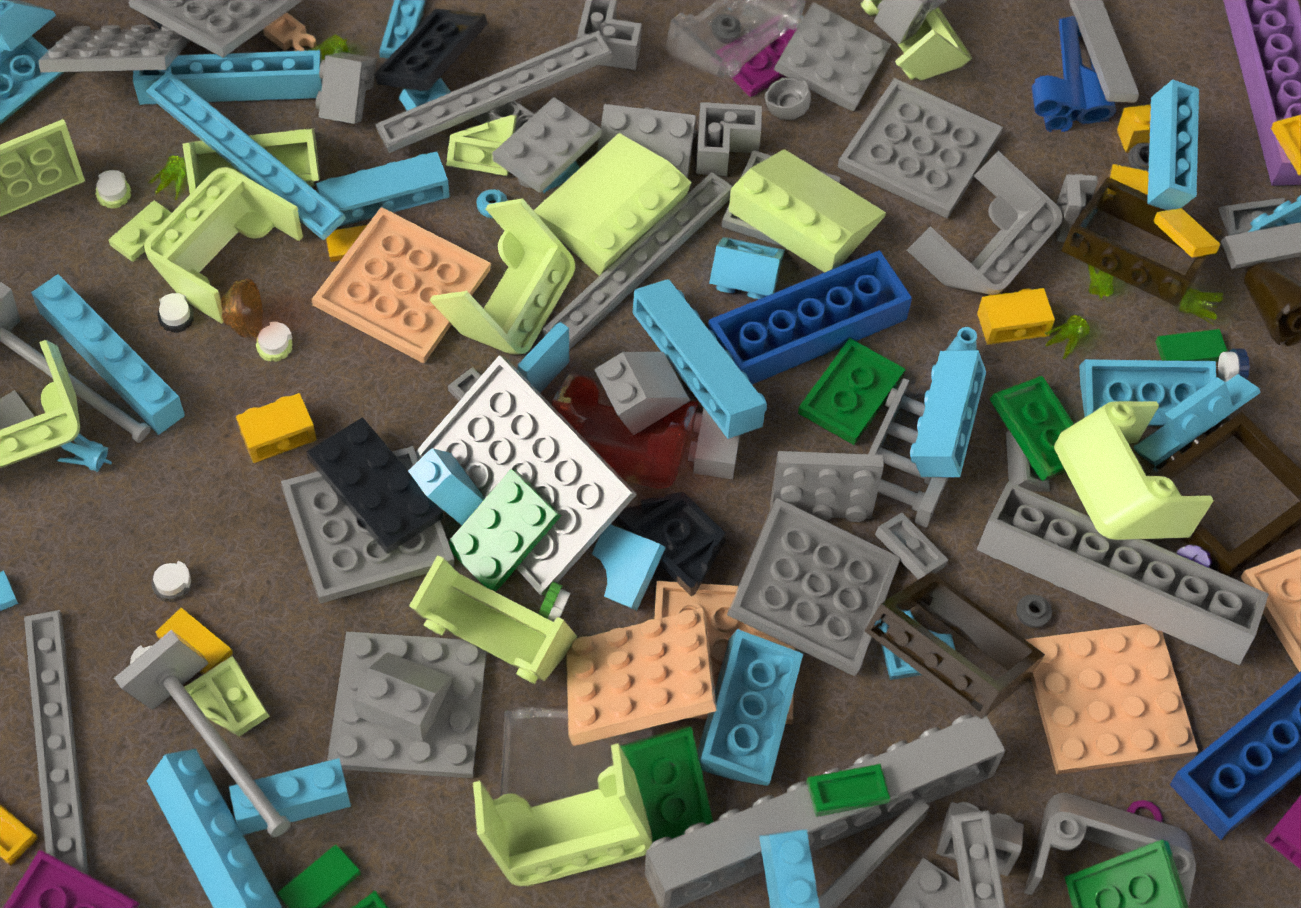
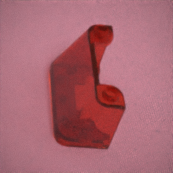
(643, 458)

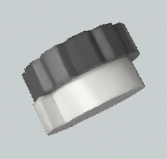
(171, 582)

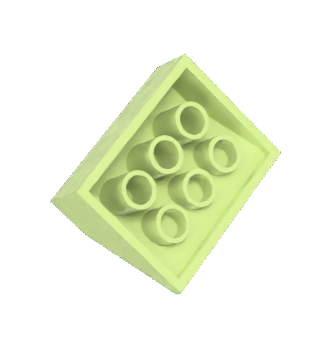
(37, 166)
(612, 201)
(803, 210)

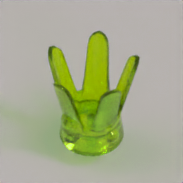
(331, 45)
(173, 170)
(1100, 283)
(1197, 302)
(1074, 328)

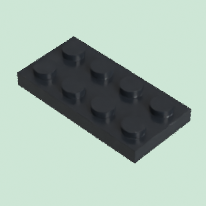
(431, 49)
(374, 485)

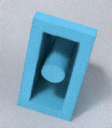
(447, 484)

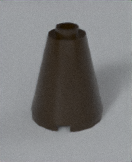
(1277, 301)

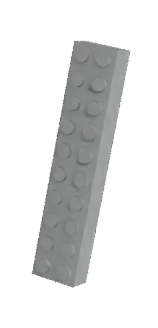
(730, 848)

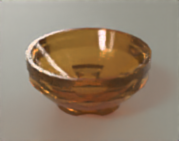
(243, 308)

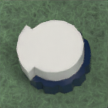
(1233, 363)

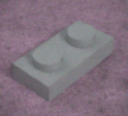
(911, 546)

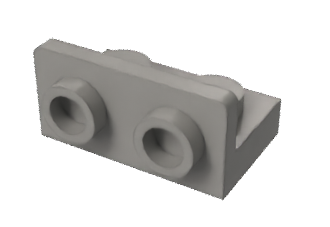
(1073, 198)

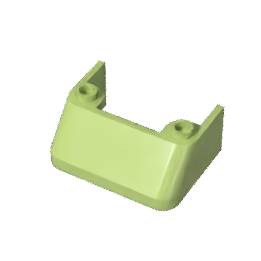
(932, 49)
(292, 148)
(206, 223)
(526, 293)
(49, 430)
(1112, 482)
(491, 622)
(565, 833)

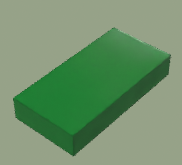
(1191, 346)
(848, 790)
(320, 881)

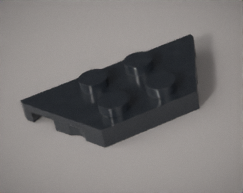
(685, 531)

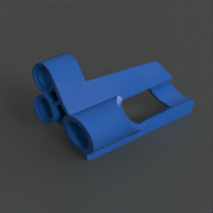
(1075, 96)

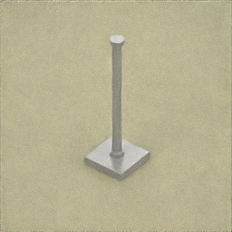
(10, 318)
(162, 674)

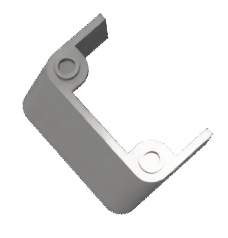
(1025, 221)
(1074, 818)

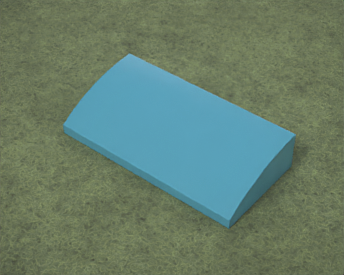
(22, 76)
(1142, 381)
(751, 708)

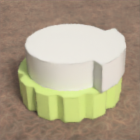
(112, 189)
(274, 342)

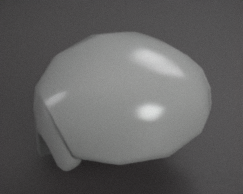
(792, 95)

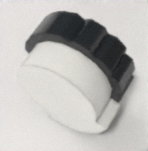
(175, 313)

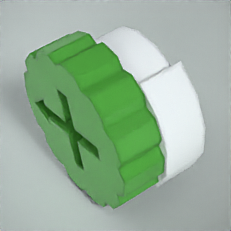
(554, 602)

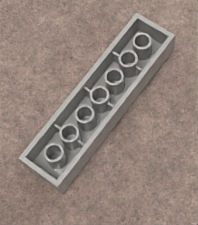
(1124, 574)

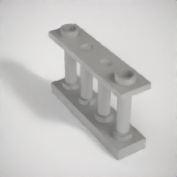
(922, 502)

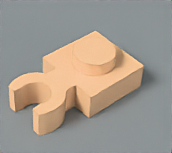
(289, 32)

